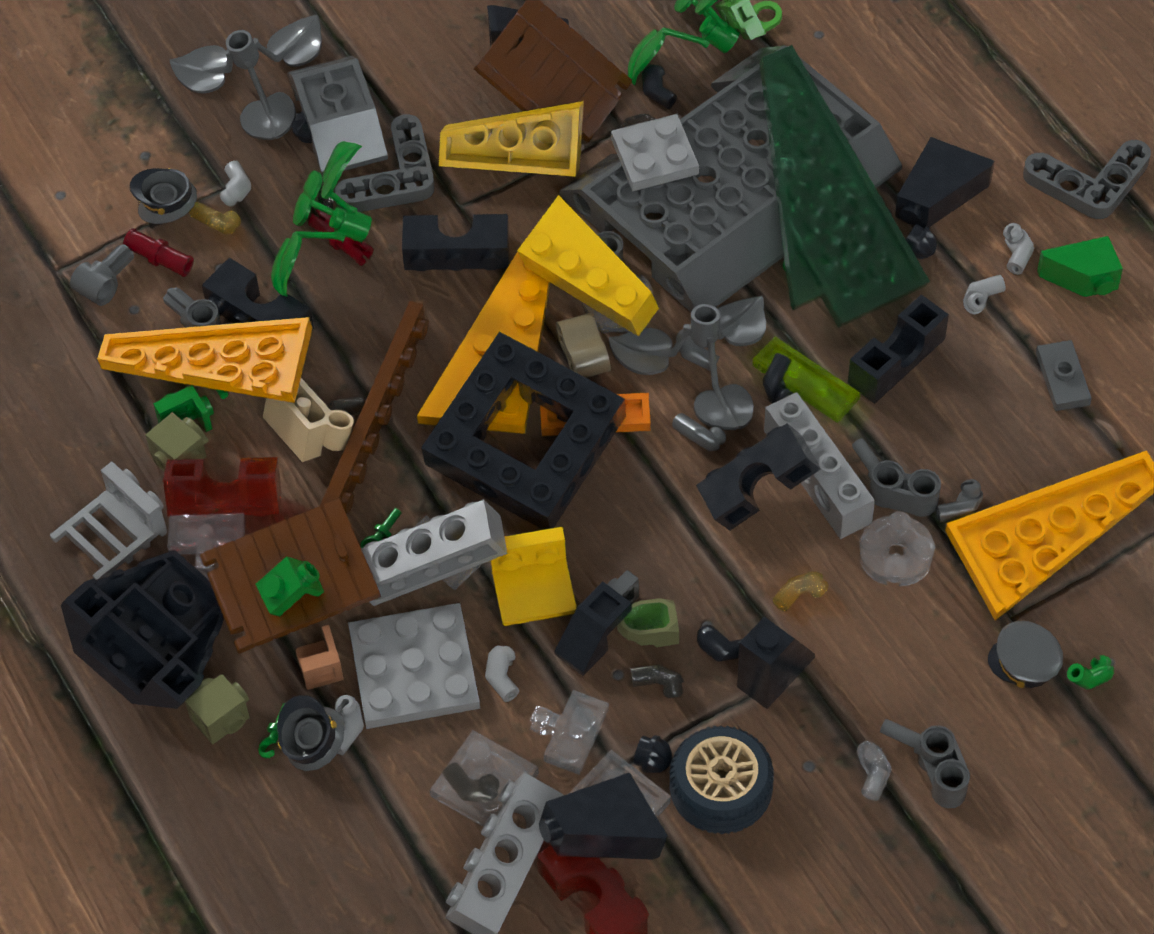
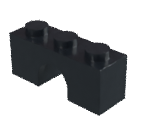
(481, 248)
(235, 290)
(881, 366)
(731, 488)

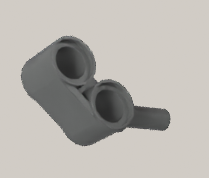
(904, 490)
(939, 766)

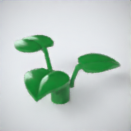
(713, 30)
(345, 221)

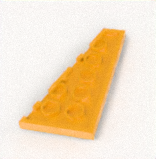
(237, 357)

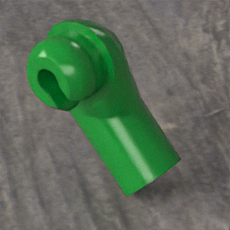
(1091, 678)

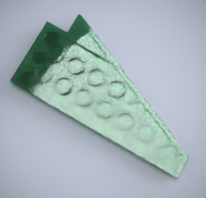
(831, 217)

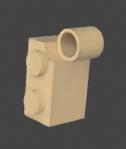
(308, 423)

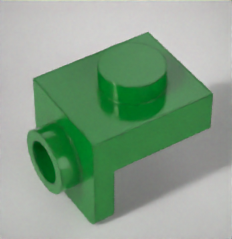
(185, 404)
(288, 583)

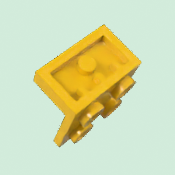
(533, 578)

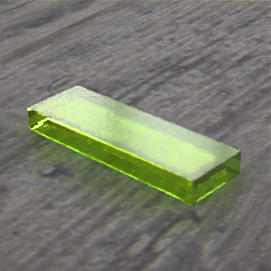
(810, 380)

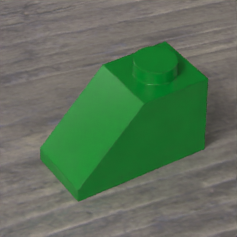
(1082, 267)

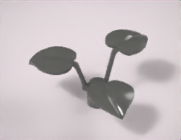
(206, 67)
(737, 322)

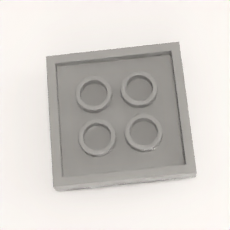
(413, 665)

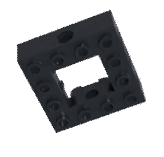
(538, 494)

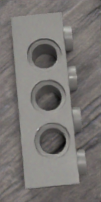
(836, 486)
(435, 550)
(468, 906)

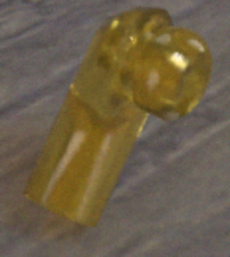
(221, 222)
(799, 584)

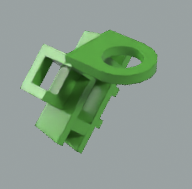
(743, 16)

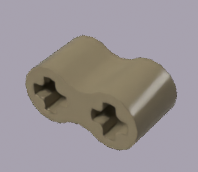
(583, 345)

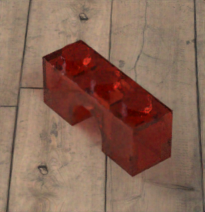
(193, 492)
(616, 910)

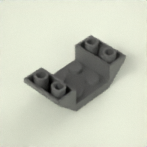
(339, 110)

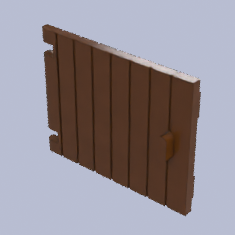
(552, 67)
(308, 537)

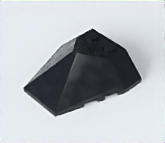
(146, 629)

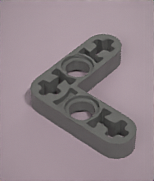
(407, 173)
(1088, 187)

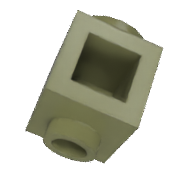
(176, 440)
(218, 708)

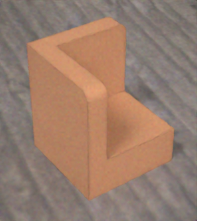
(320, 661)

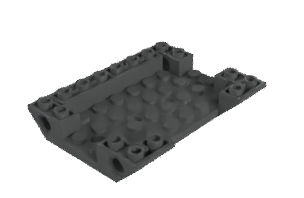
(727, 229)

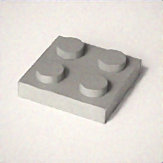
(654, 152)

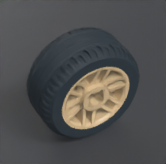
(721, 779)

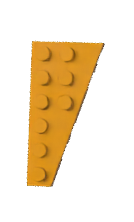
(515, 310)
(1034, 535)

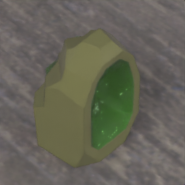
(651, 623)

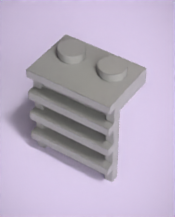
(129, 507)

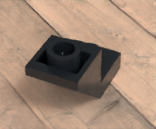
(588, 629)

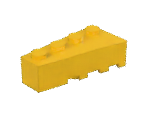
(517, 142)
(582, 265)

